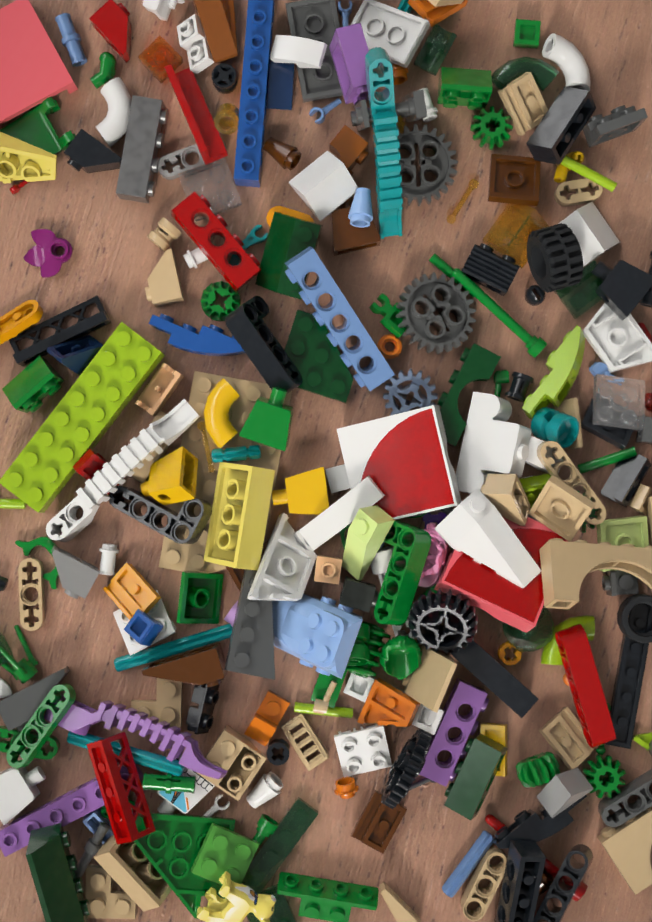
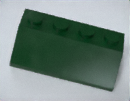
(55, 875)

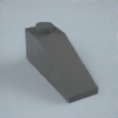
(21, 706)

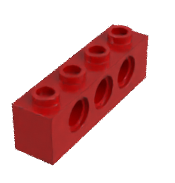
(197, 206)

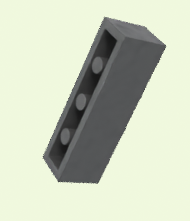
(141, 149)

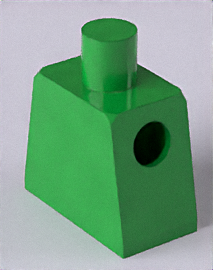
(270, 421)

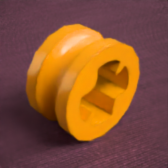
(501, 654)

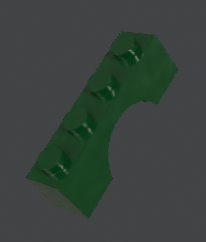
(476, 366)

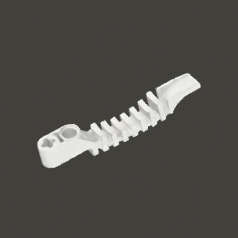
(122, 465)

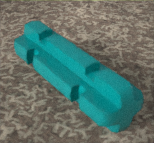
(236, 453)

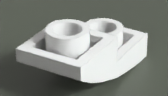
(194, 42)
(298, 50)

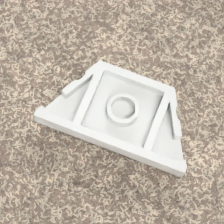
(284, 565)

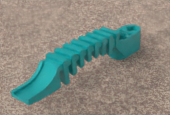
(385, 141)

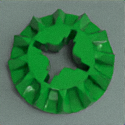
(208, 298)

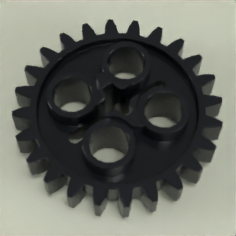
(406, 768)

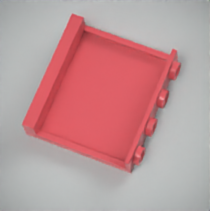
(28, 62)

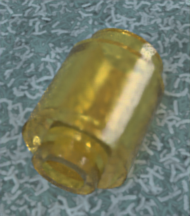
(224, 125)

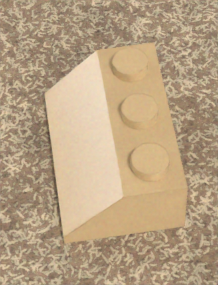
(133, 873)

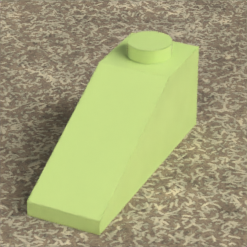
(365, 539)

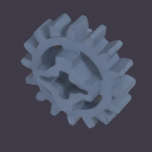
(400, 392)

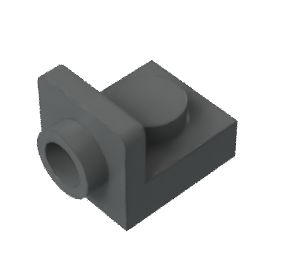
(619, 583)

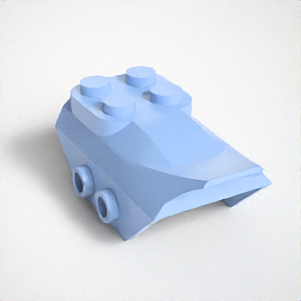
(316, 632)

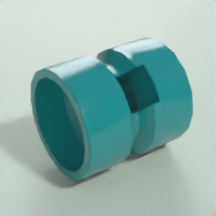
(555, 426)

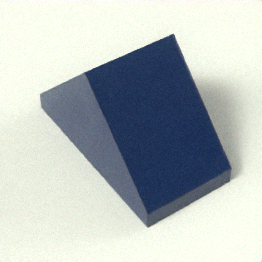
(76, 353)

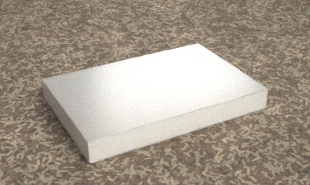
(391, 30)

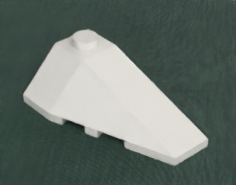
(485, 536)

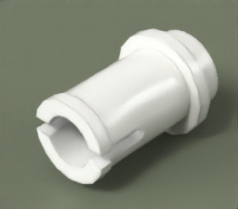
(431, 110)
(194, 258)
(108, 558)

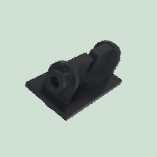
(201, 718)

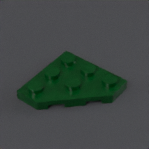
(317, 359)

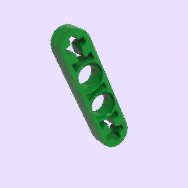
(43, 728)

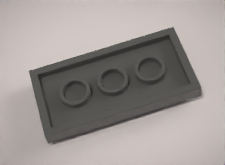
(317, 22)

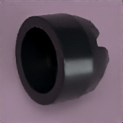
(530, 297)

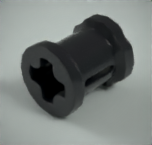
(519, 387)
(278, 759)

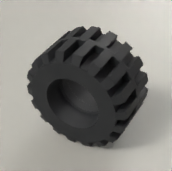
(555, 257)

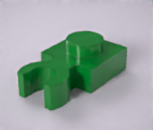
(389, 313)

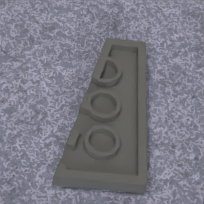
(252, 635)

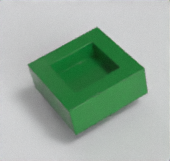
(526, 33)

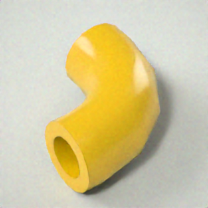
(217, 413)

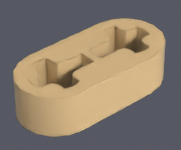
(578, 198)

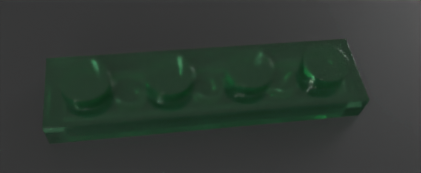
(279, 845)

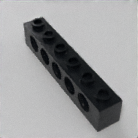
(521, 882)

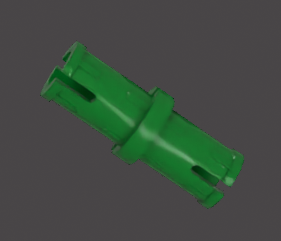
(169, 783)

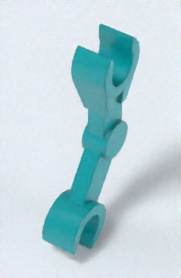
(250, 240)

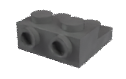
(618, 123)

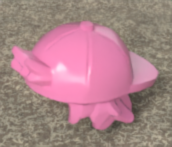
(436, 558)

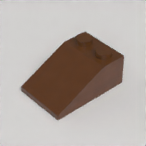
(194, 667)

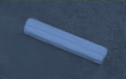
(468, 864)

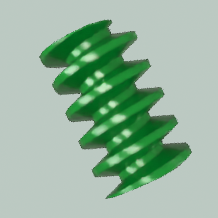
(375, 643)

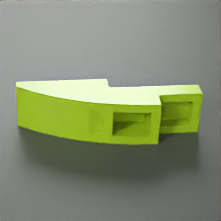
(563, 368)

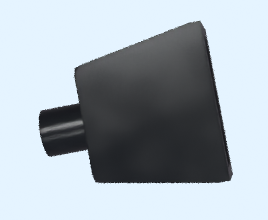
(621, 286)

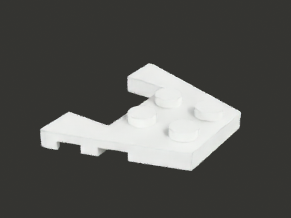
(617, 341)

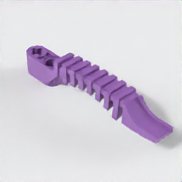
(81, 717)

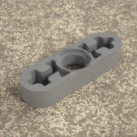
(172, 158)

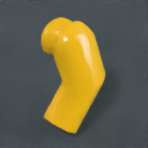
(562, 171)

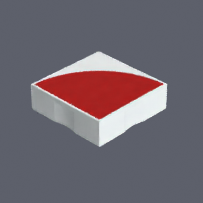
(404, 459)

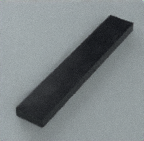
(630, 677)

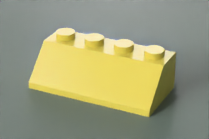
(239, 516)

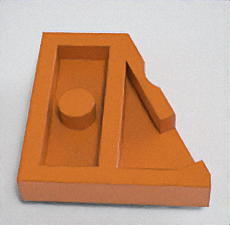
(388, 706)

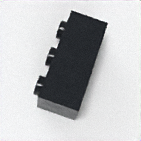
(561, 125)

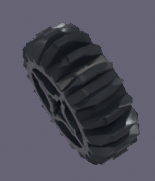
(458, 626)

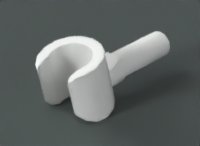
(216, 807)

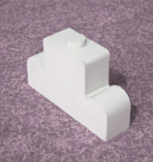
(490, 443)

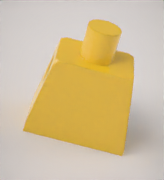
(172, 478)
(304, 493)

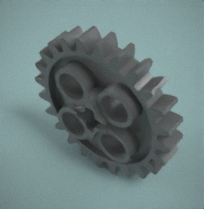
(439, 164)
(418, 324)

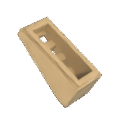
(309, 764)
(397, 906)

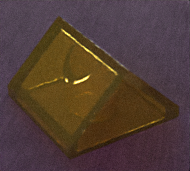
(512, 229)

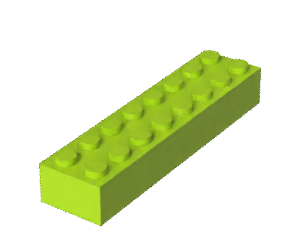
(81, 418)

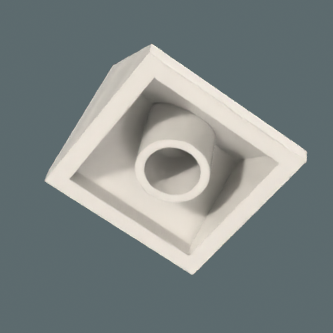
(324, 185)
(591, 232)

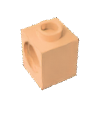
(328, 569)

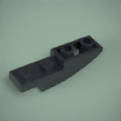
(531, 826)

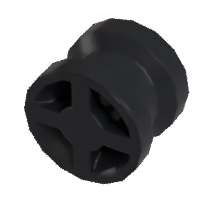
(225, 73)

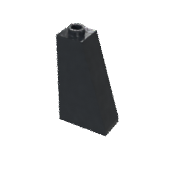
(496, 678)

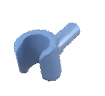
(345, 13)
(324, 110)
(599, 368)

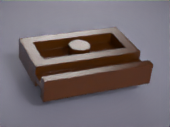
(378, 823)

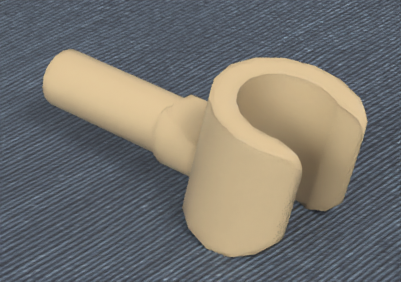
(320, 705)

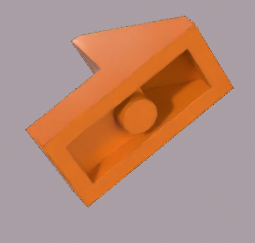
(267, 718)

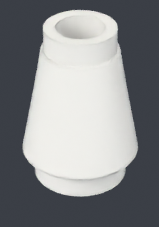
(265, 789)

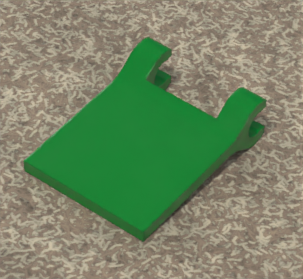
(38, 129)

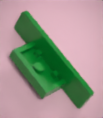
(327, 898)

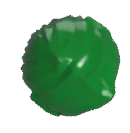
(400, 656)

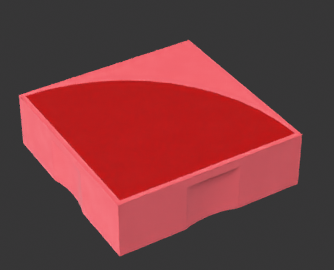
(492, 592)

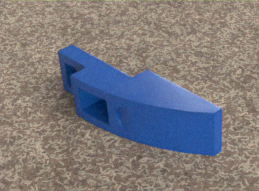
(208, 342)

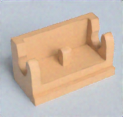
(159, 389)

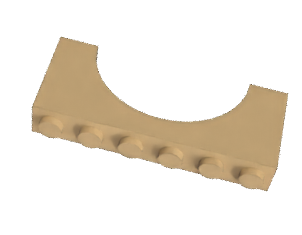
(568, 563)
(630, 849)

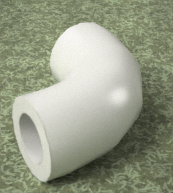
(568, 60)
(119, 106)

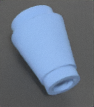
(361, 208)

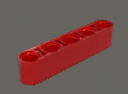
(585, 685)

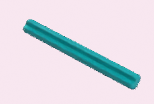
(173, 647)
(140, 756)

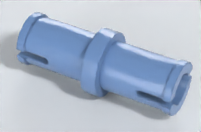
(71, 39)

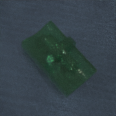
(435, 50)

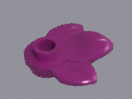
(45, 252)

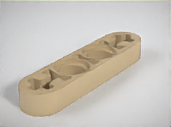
(575, 478)

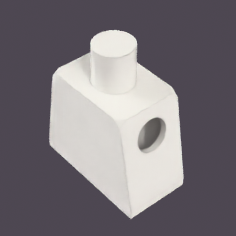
(18, 790)

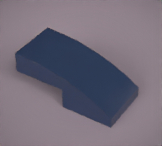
(280, 85)

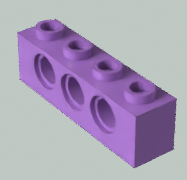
(461, 694)

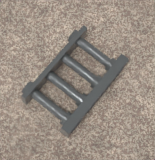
(411, 108)

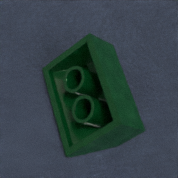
(285, 240)

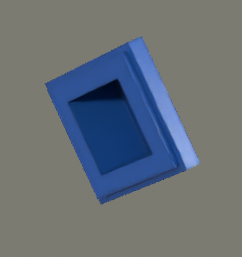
(143, 628)

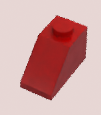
(114, 26)

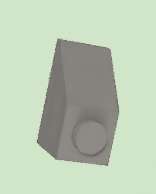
(74, 573)

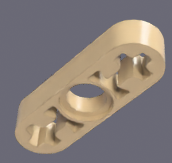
(23, 601)

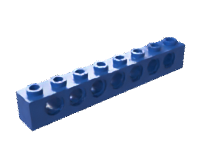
(254, 93)

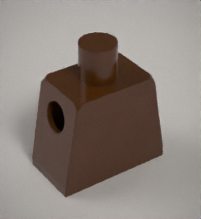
(348, 237)

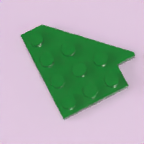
(174, 850)

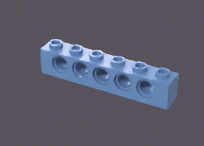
(378, 370)

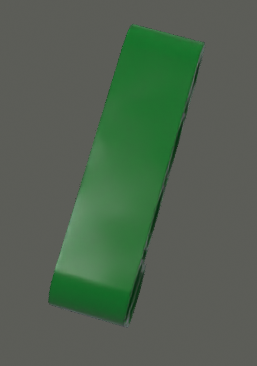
(403, 572)

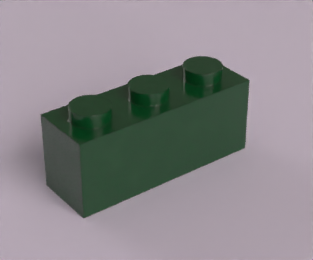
(474, 776)

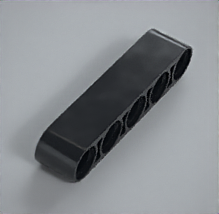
(561, 890)

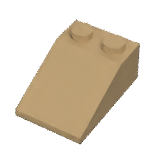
(431, 679)

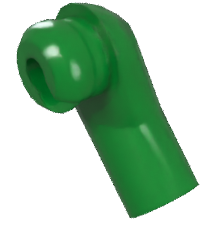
(107, 70)

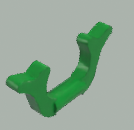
(48, 544)

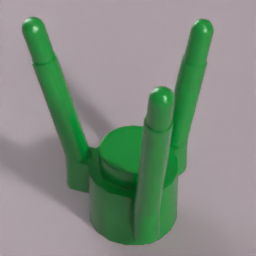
(23, 669)

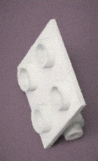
(159, 613)
(363, 750)

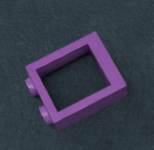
(348, 54)

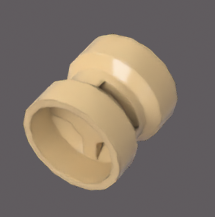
(160, 239)

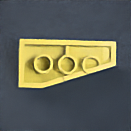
(25, 161)

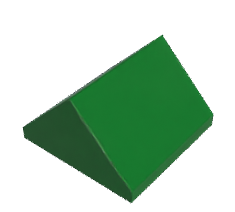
(200, 598)

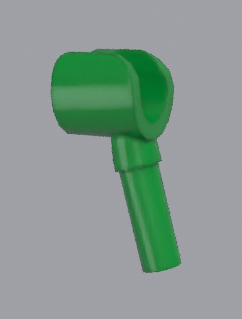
(500, 377)

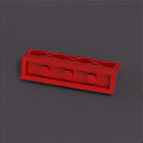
(197, 114)
(116, 790)

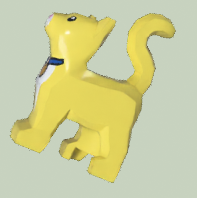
(237, 903)

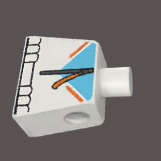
(184, 800)

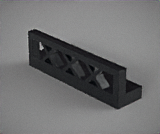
(78, 330)

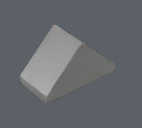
(564, 791)

